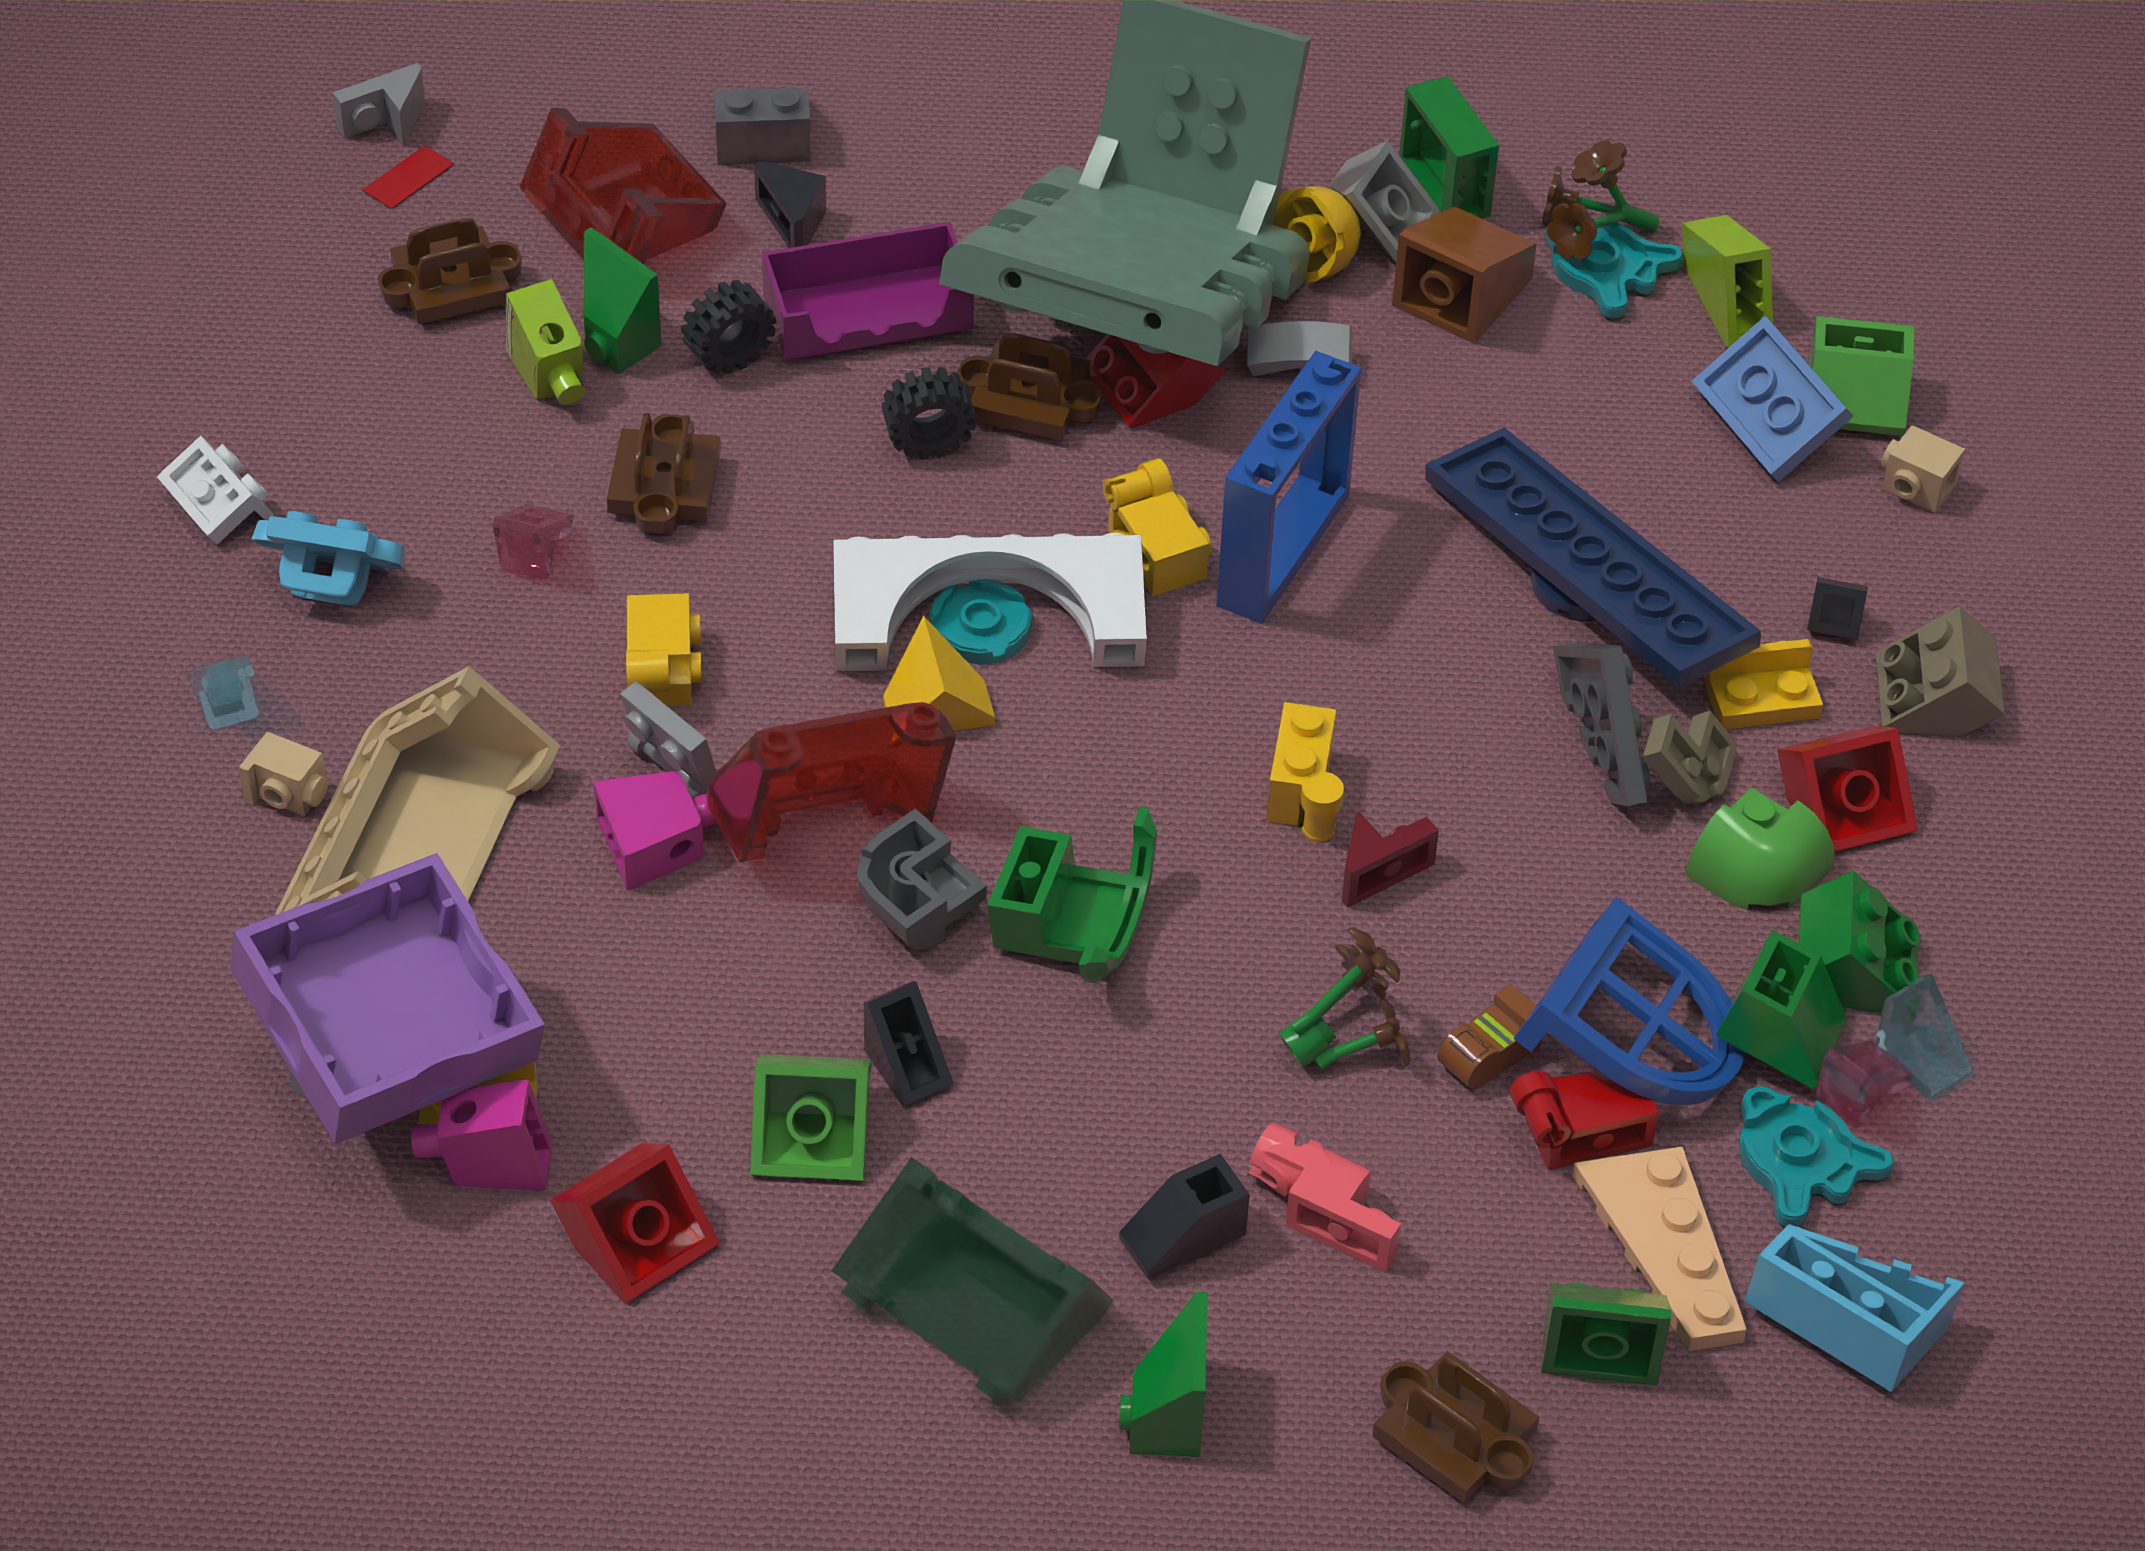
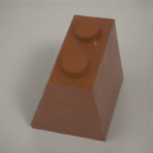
(1460, 271)

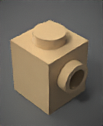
(1922, 468)

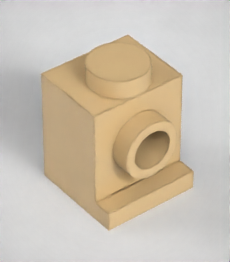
(283, 775)

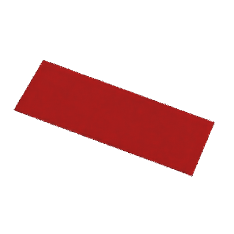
(408, 176)

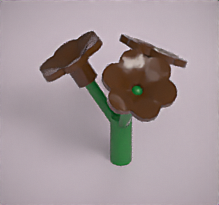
(1570, 225)

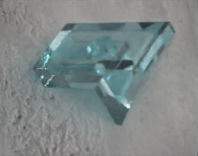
(224, 691)

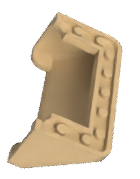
(423, 784)

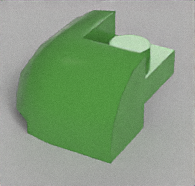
(1761, 852)

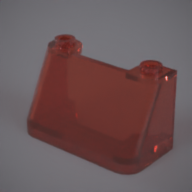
(881, 755)

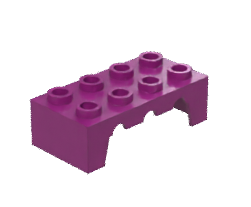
(863, 291)

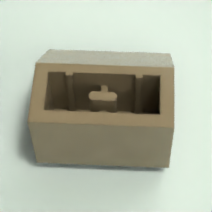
(1941, 678)

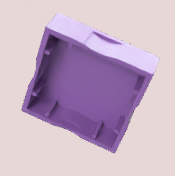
(386, 998)

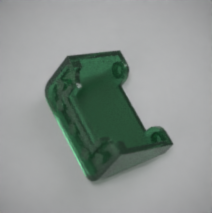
(969, 1284)

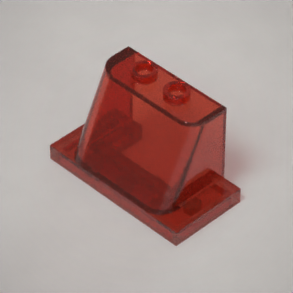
(620, 183)

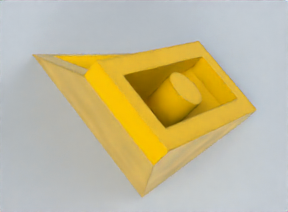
(941, 677)

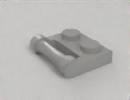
(667, 739)

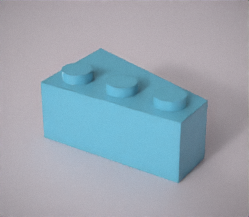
(1851, 1306)

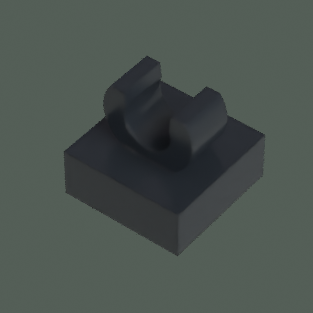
(1837, 608)

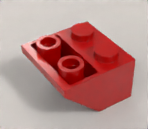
(1148, 384)

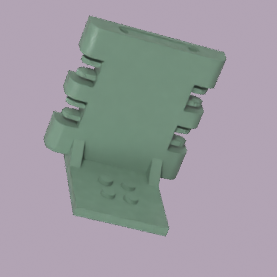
(1177, 201)

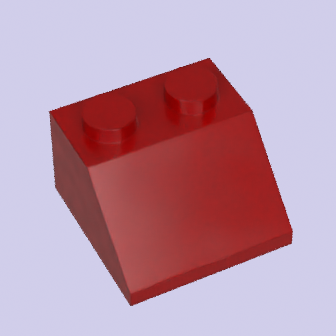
(1852, 784)
(636, 1220)

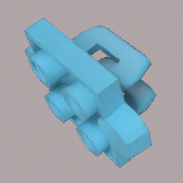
(344, 545)

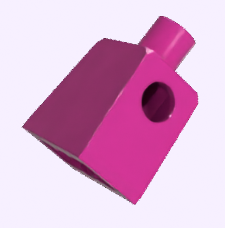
(651, 824)
(490, 1138)

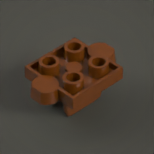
(449, 271)
(1031, 386)
(663, 473)
(1455, 1426)

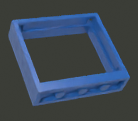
(1269, 545)

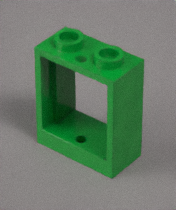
(1448, 147)

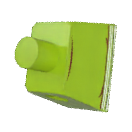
(547, 361)

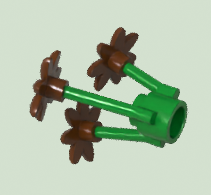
(1310, 1034)

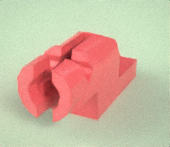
(1325, 1196)

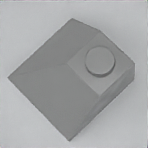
(1383, 195)

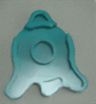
(1617, 264)
(1803, 1153)

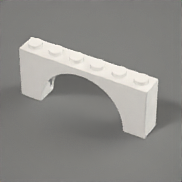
(1087, 575)

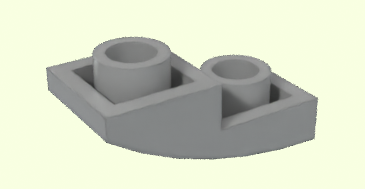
(1291, 344)

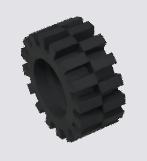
(707, 325)
(924, 394)

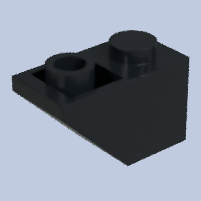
(1187, 1217)

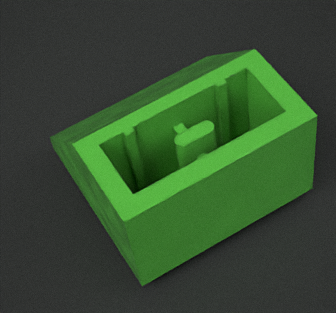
(1866, 369)

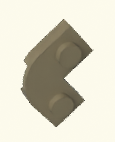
(1694, 762)

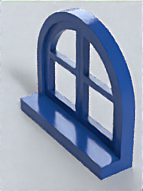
(1589, 969)

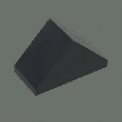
(791, 200)
(904, 1044)

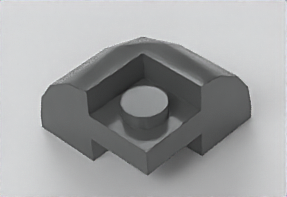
(916, 881)

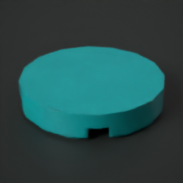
(988, 633)

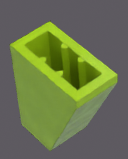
(1729, 274)

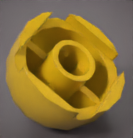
(1325, 223)

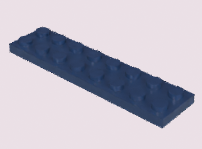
(1593, 557)

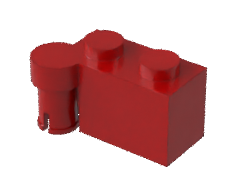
(1583, 1116)

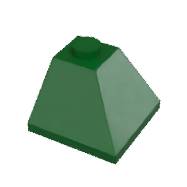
(618, 305)
(1170, 1388)

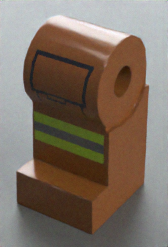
(1486, 1044)

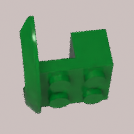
(1071, 910)

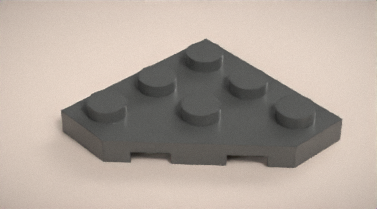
(1596, 687)

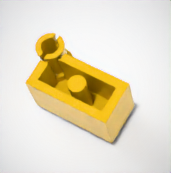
(1171, 542)
(1302, 774)

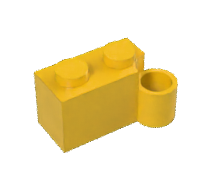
(660, 646)

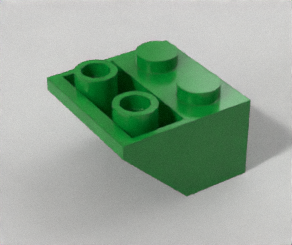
(1861, 939)
(1786, 1010)

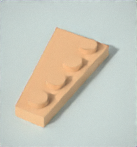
(1668, 1238)

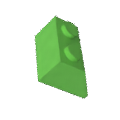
(810, 1117)

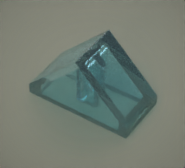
(1923, 1037)

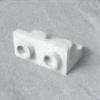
(212, 490)

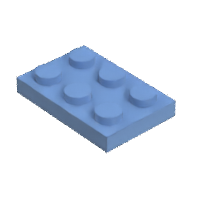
(1772, 398)

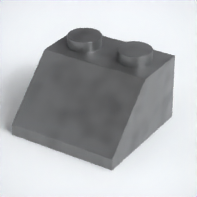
(762, 125)

